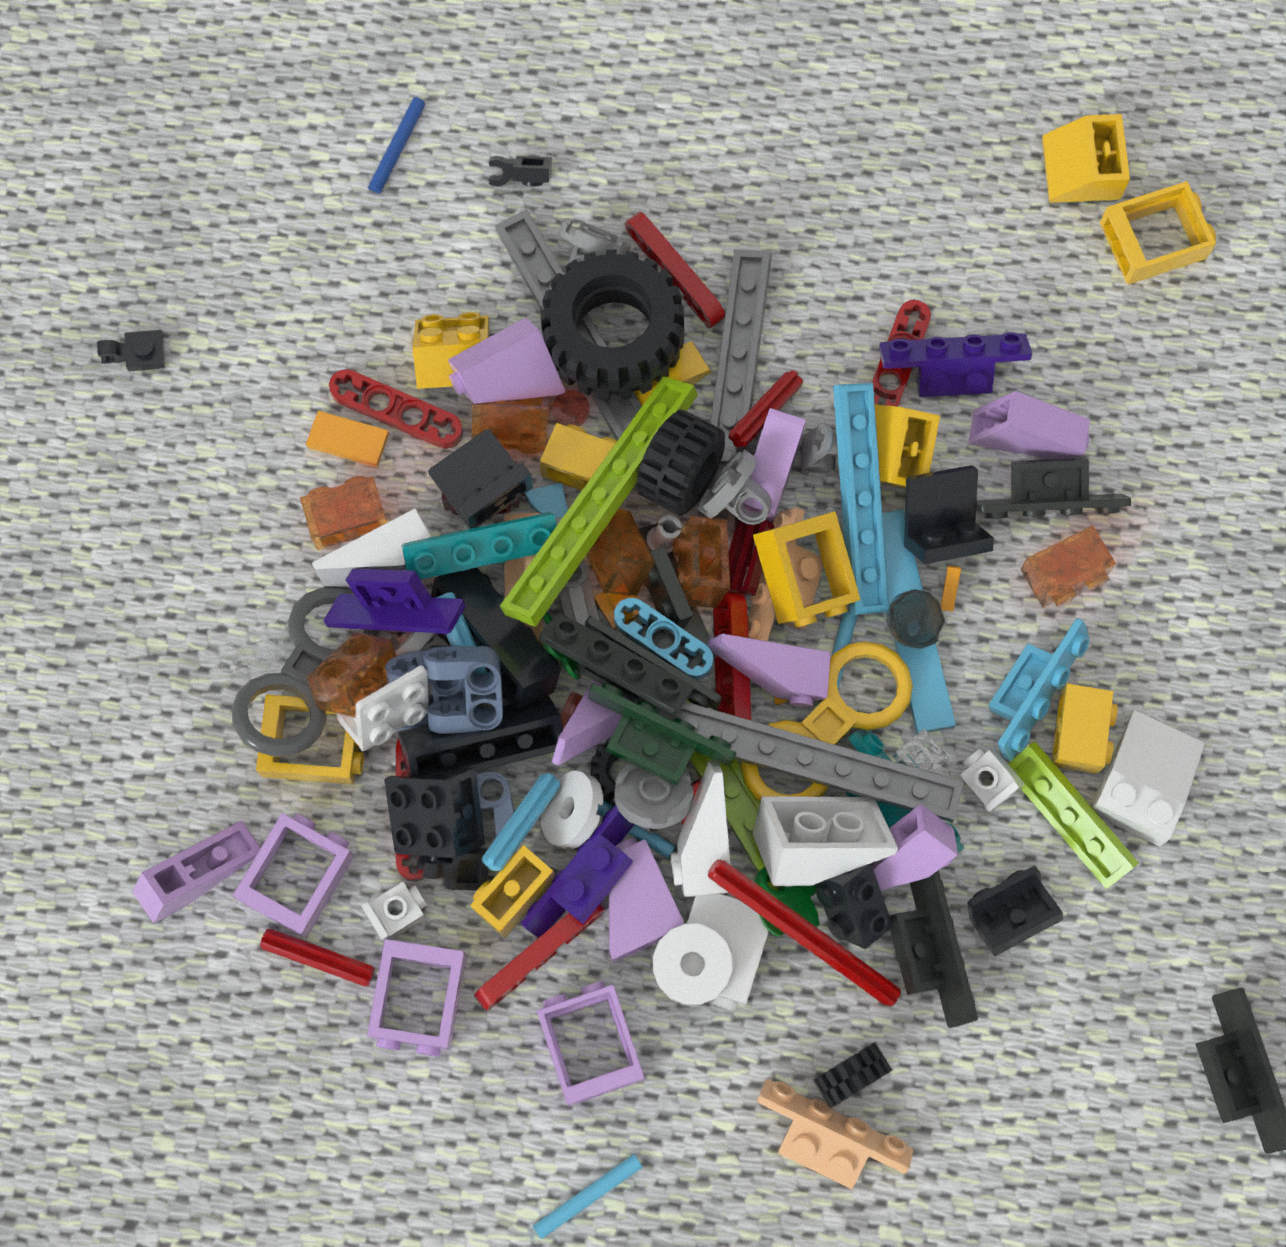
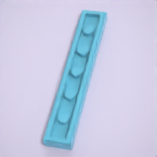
(861, 494)
(929, 696)

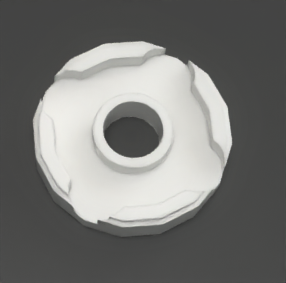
(573, 829)
(698, 940)

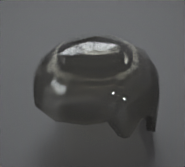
(915, 619)

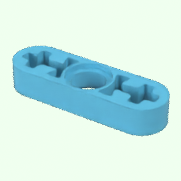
(646, 613)

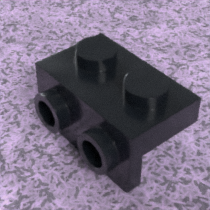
(855, 907)
(1013, 910)

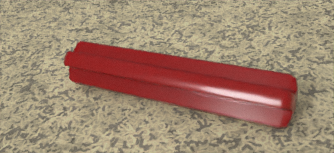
(775, 399)
(317, 957)

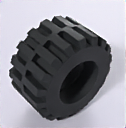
(680, 462)

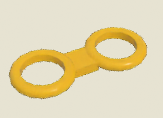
(834, 719)

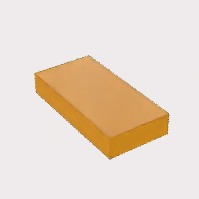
(347, 439)

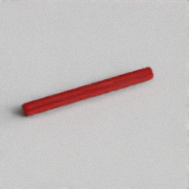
(803, 932)

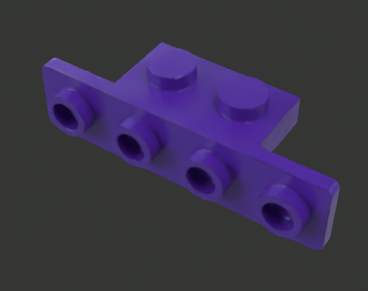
(955, 363)
(392, 603)
(585, 878)

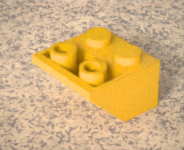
(1086, 160)
(440, 339)
(904, 443)

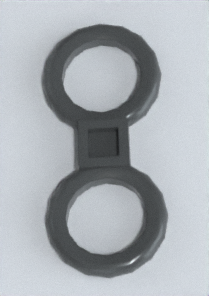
(293, 675)

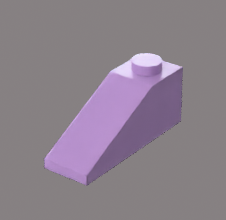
(778, 668)
(586, 728)
(923, 848)
(194, 871)

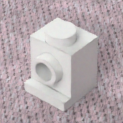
(1005, 781)
(392, 926)

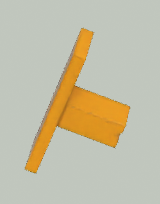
(950, 588)

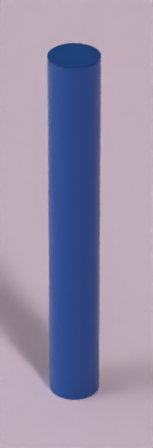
(396, 145)

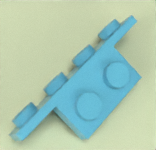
(1031, 684)

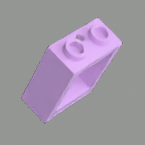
(303, 827)
(423, 955)
(560, 1006)

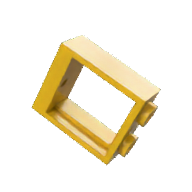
(1124, 242)
(781, 577)
(273, 726)

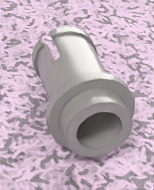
(664, 533)

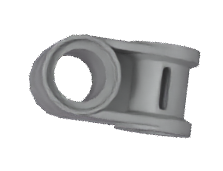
(819, 451)

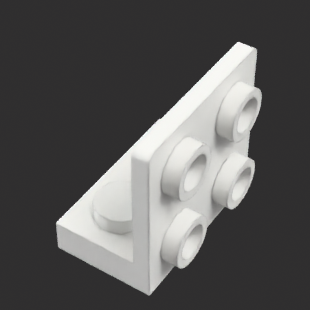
(388, 709)

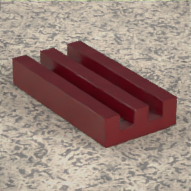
(742, 557)

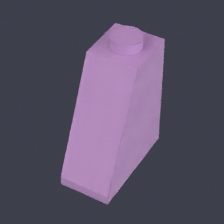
(506, 367)
(1029, 428)
(776, 457)
(639, 904)

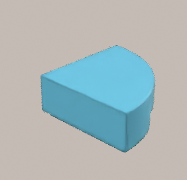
(548, 499)

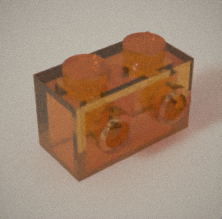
(515, 423)
(343, 511)
(621, 556)
(703, 561)
(1068, 567)

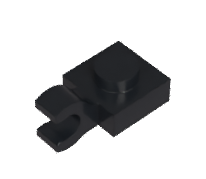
(526, 169)
(140, 351)
(459, 873)

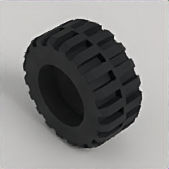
(604, 281)

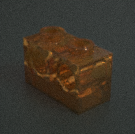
(351, 673)

